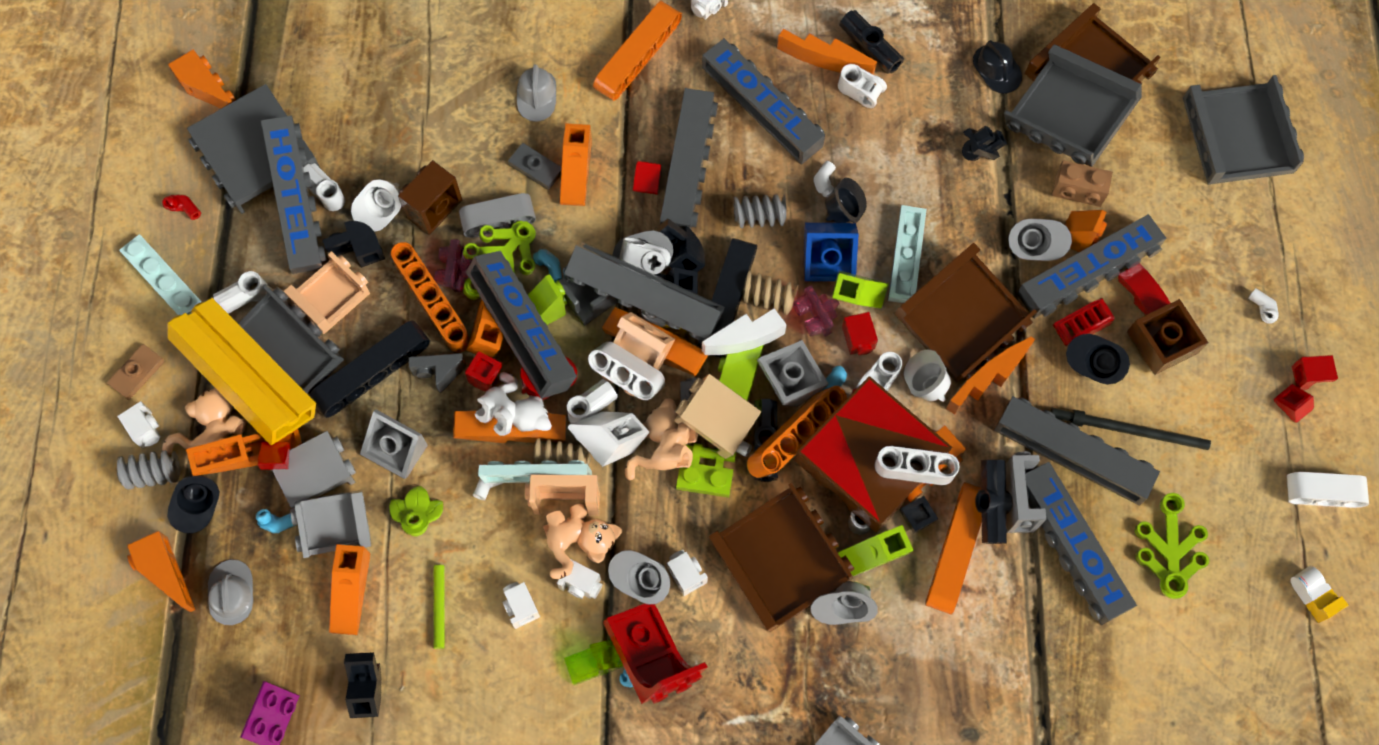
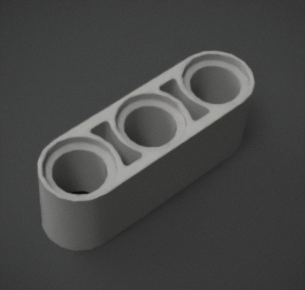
(498, 213)

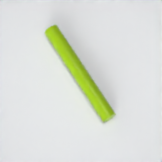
(438, 607)

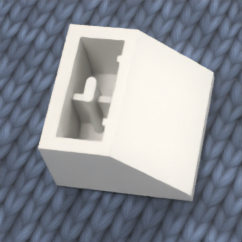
(609, 435)

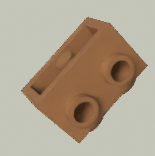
(1082, 183)

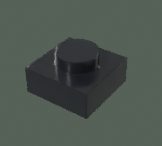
(918, 514)

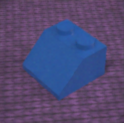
(829, 249)

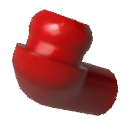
(181, 203)

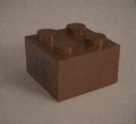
(430, 197)
(1167, 337)

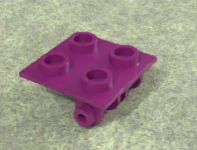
(269, 715)

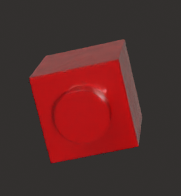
(859, 334)

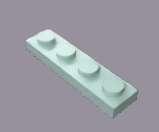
(907, 253)
(160, 275)
(521, 470)

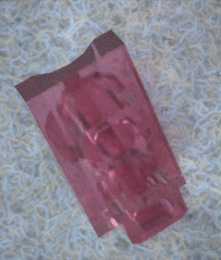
(456, 266)
(821, 321)

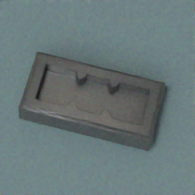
(535, 166)

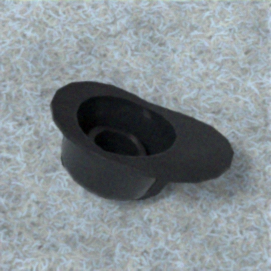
(997, 67)
(846, 202)
(1098, 359)
(193, 503)

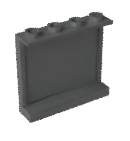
(1074, 106)
(1243, 132)
(236, 145)
(291, 339)

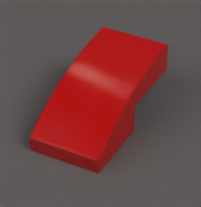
(1144, 288)

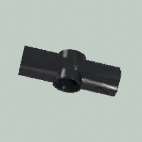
(862, 33)
(765, 425)
(993, 501)

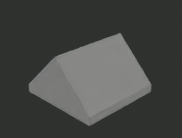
(793, 374)
(392, 444)

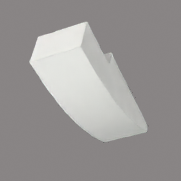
(745, 334)

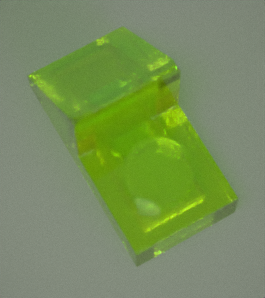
(593, 662)

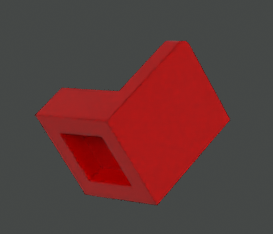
(1314, 370)
(482, 371)

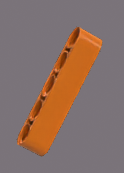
(637, 50)
(424, 287)
(821, 406)
(955, 552)

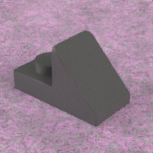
(444, 366)

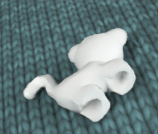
(523, 414)

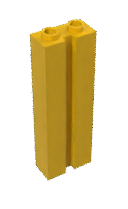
(241, 371)

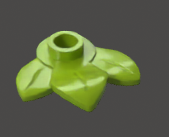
(415, 507)

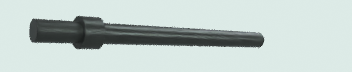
(1080, 418)

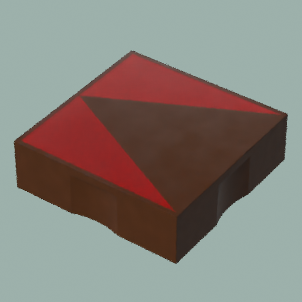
(848, 443)

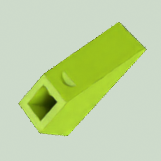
(878, 550)

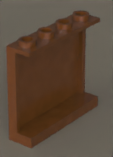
(1100, 44)
(964, 315)
(782, 557)

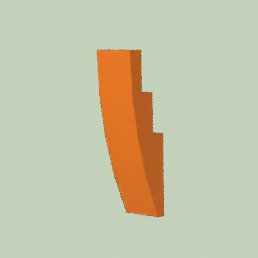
(823, 55)
(681, 355)
(995, 370)
(470, 428)
(231, 453)

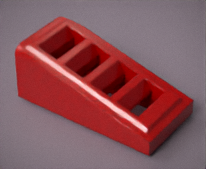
(1098, 314)

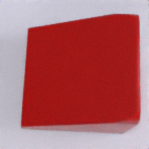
(647, 177)
(1295, 402)
(274, 456)

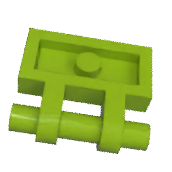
(704, 478)

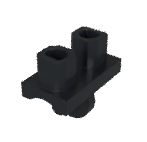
(982, 143)

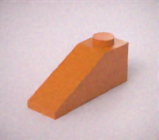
(157, 562)

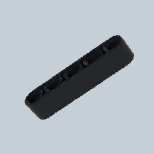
(731, 281)
(369, 369)

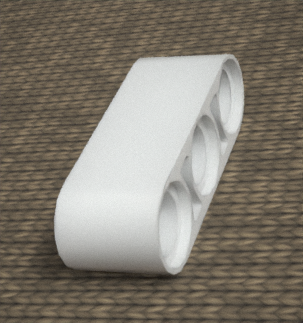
(615, 371)
(928, 459)
(1327, 489)

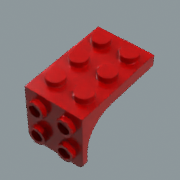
(650, 654)

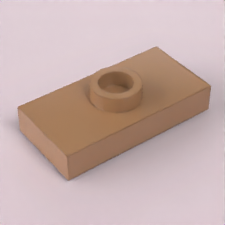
(136, 372)

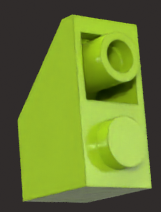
(859, 290)
(549, 299)

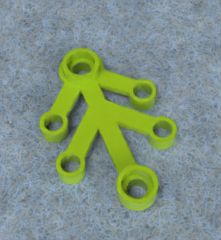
(516, 240)
(1171, 549)

